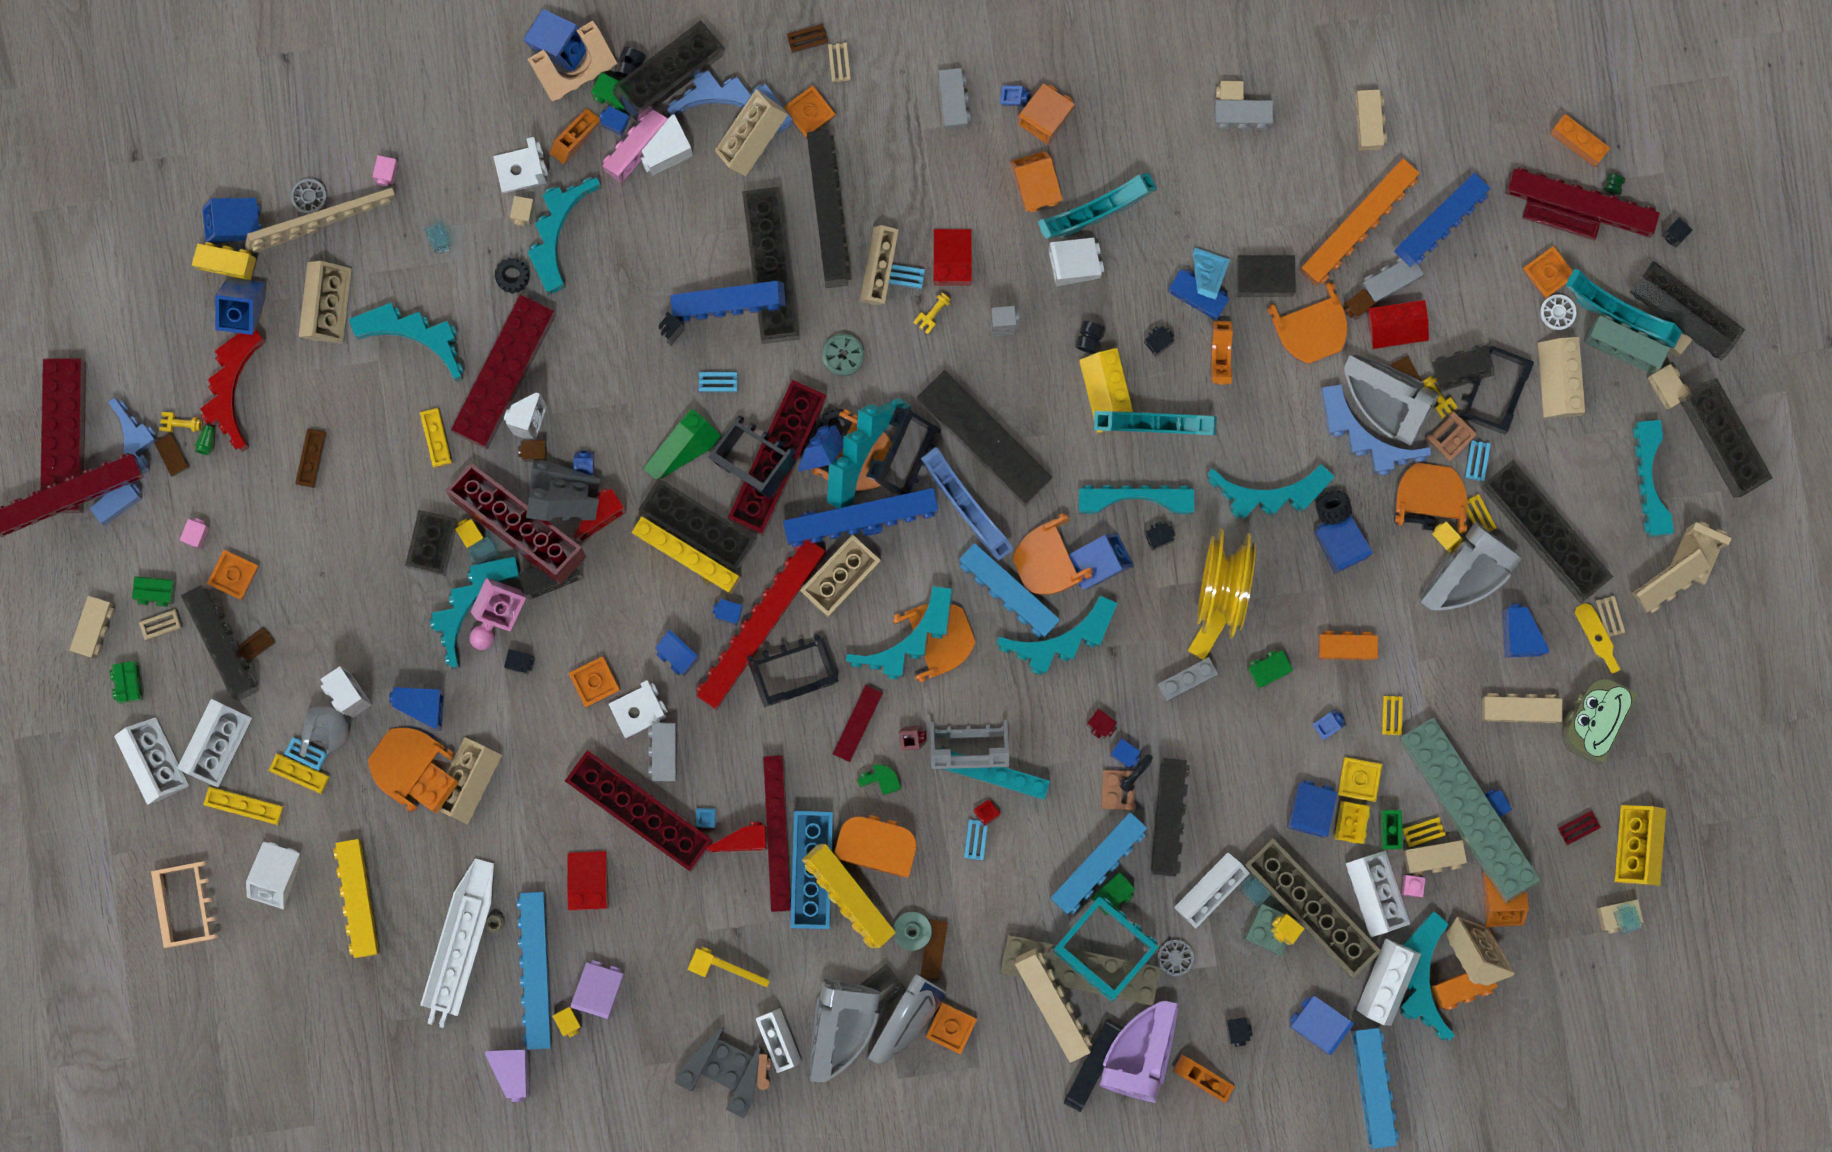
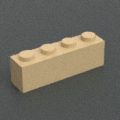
(879, 265)
(1521, 709)

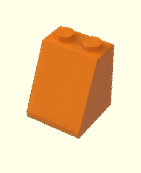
(1045, 113)
(1036, 181)
(1499, 913)

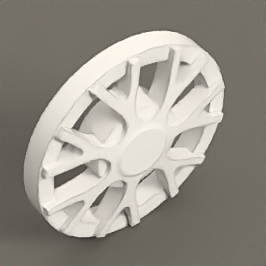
(1558, 312)

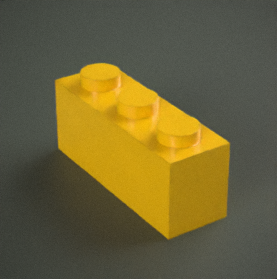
(224, 261)

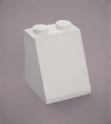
(666, 148)
(1075, 261)
(272, 875)

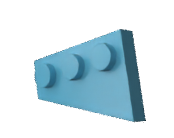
(1209, 272)

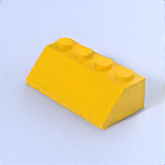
(1105, 382)
(1640, 845)

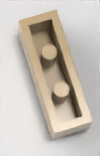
(1370, 120)
(92, 627)
(1435, 858)

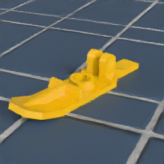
(1593, 627)

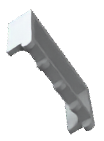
(943, 760)

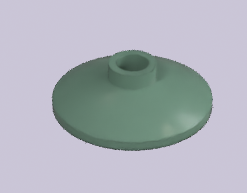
(902, 927)

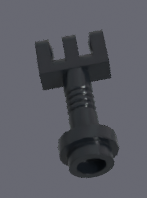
(1424, 520)
(1127, 784)

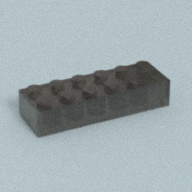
(668, 71)
(1688, 310)
(1725, 438)
(697, 525)
(220, 643)
(1168, 817)

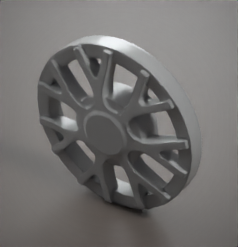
(308, 196)
(1175, 957)

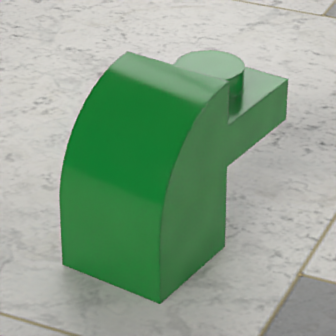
(884, 776)

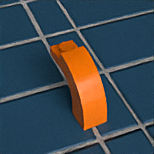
(1221, 352)

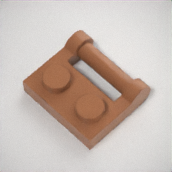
(1455, 441)
(1112, 792)
(764, 1065)

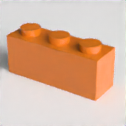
(1580, 140)
(1348, 646)

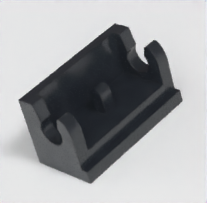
(673, 328)

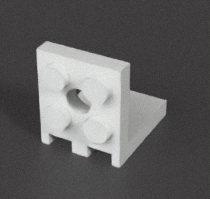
(532, 166)
(646, 701)

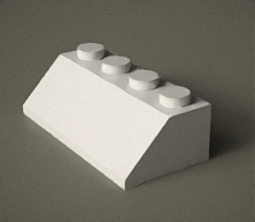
(526, 416)
(214, 743)
(151, 760)
(1378, 894)
(1388, 982)

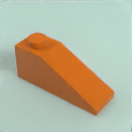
(574, 136)
(1203, 1078)

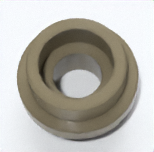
(490, 918)

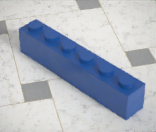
(1445, 217)
(728, 300)

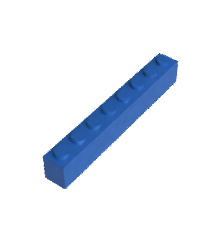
(860, 516)

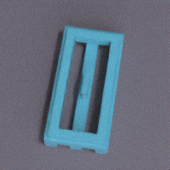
(907, 269)
(717, 374)
(1485, 460)
(320, 760)
(973, 856)

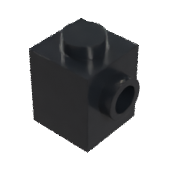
(1677, 232)
(1159, 340)
(1159, 535)
(1238, 1031)

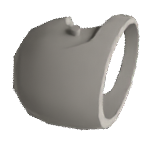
(324, 725)

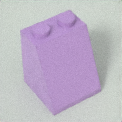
(598, 989)
(512, 1072)

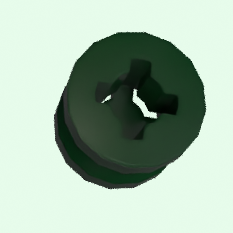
(1614, 184)

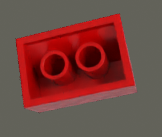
(1398, 324)

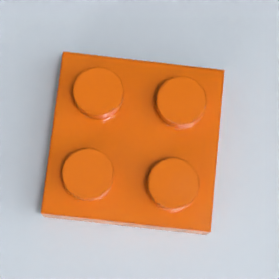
(809, 111)
(1548, 272)
(233, 575)
(594, 682)
(433, 788)
(951, 1028)

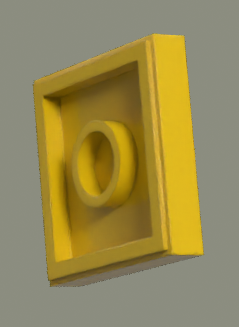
(1359, 779)

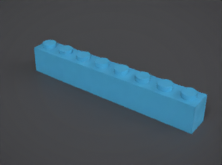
(535, 971)

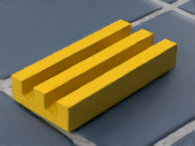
(1472, 500)
(1392, 715)
(1439, 826)

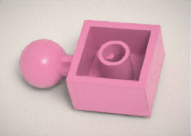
(495, 606)

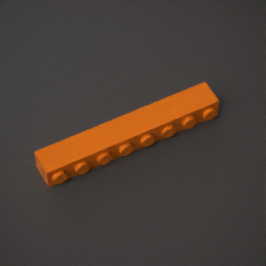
(1359, 222)

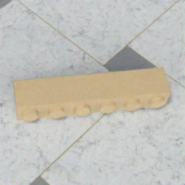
(1053, 1004)

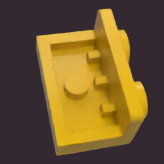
(1352, 822)

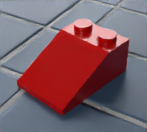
(952, 257)
(608, 510)
(745, 839)
(587, 881)

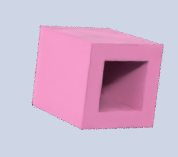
(385, 170)
(194, 533)
(1413, 886)

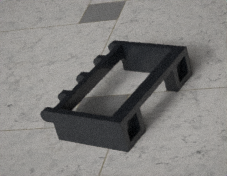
(1508, 416)
(730, 439)
(879, 469)
(784, 696)

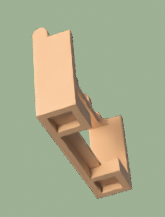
(159, 887)

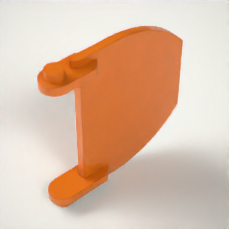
(1313, 330)
(877, 452)
(1432, 492)
(1045, 560)
(944, 653)
(402, 760)

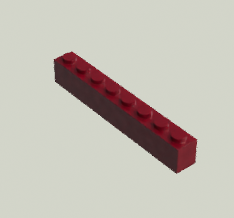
(1583, 202)
(69, 493)
(777, 834)

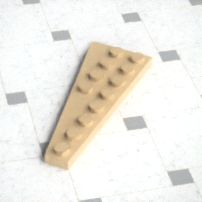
(310, 223)

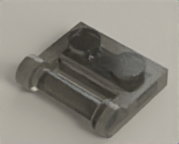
(880, 981)

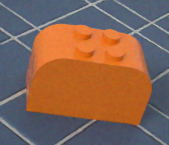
(876, 845)

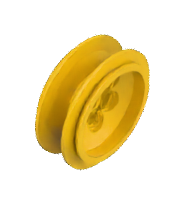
(1226, 583)

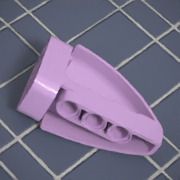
(1141, 1053)

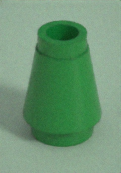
(205, 441)

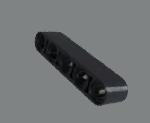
(1092, 1066)

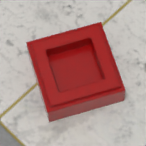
(986, 812)

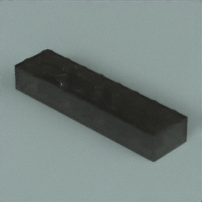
(827, 208)
(770, 260)
(984, 438)
(1546, 531)

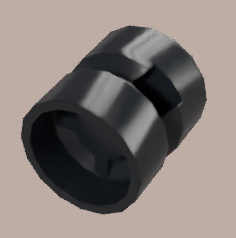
(627, 56)
(1090, 337)

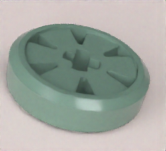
(832, 350)

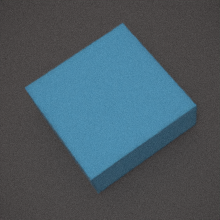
(705, 818)

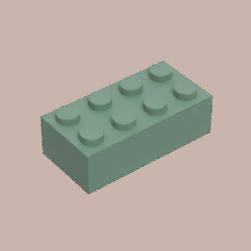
(1626, 344)

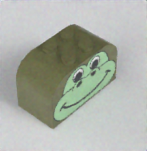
(1597, 719)

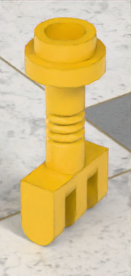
(927, 320)
(1443, 404)
(195, 424)

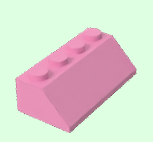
(629, 152)

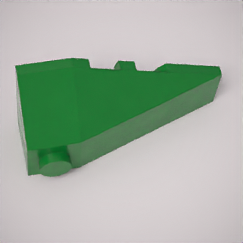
(685, 443)

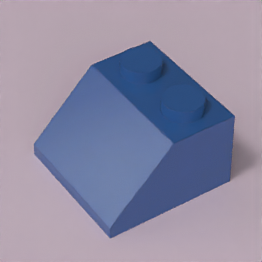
(822, 448)
(676, 653)

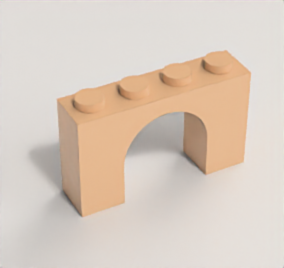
(597, 60)

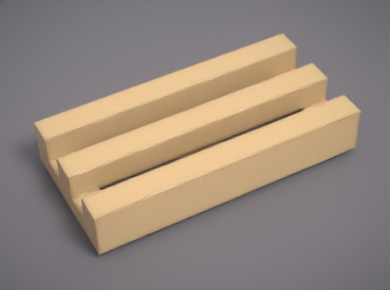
(839, 46)
(1616, 612)
(175, 620)

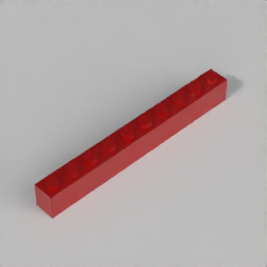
(760, 624)

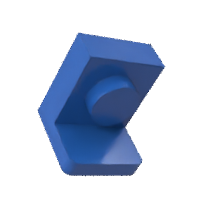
(1015, 96)
(584, 462)
(1329, 724)

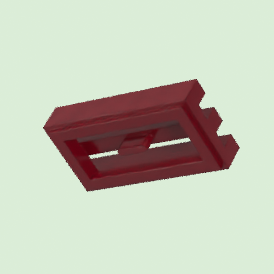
(1593, 820)

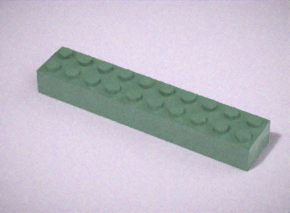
(1469, 810)

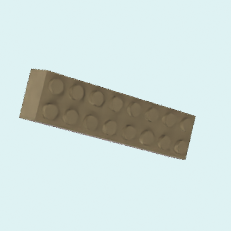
(1312, 908)
(1109, 969)

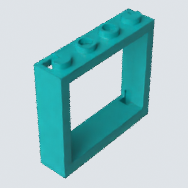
(1085, 972)

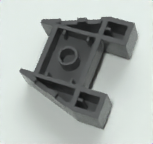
(561, 493)
(725, 1066)

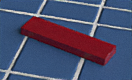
(1561, 220)
(857, 723)

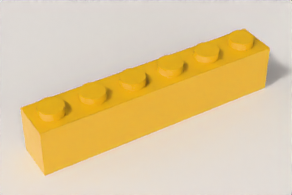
(686, 555)
(848, 896)
(357, 898)

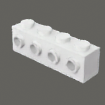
(1213, 888)

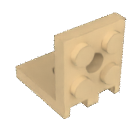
(1707, 540)

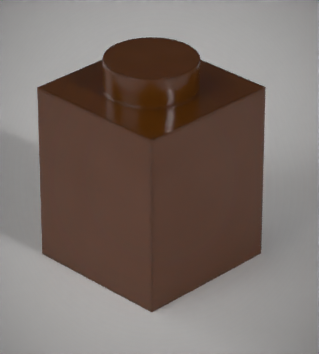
(1358, 304)
(532, 450)

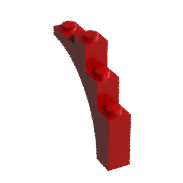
(221, 409)

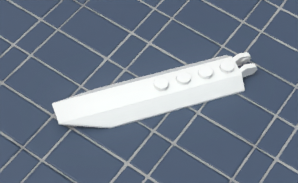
(459, 942)

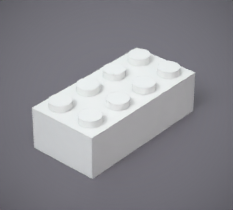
(346, 692)

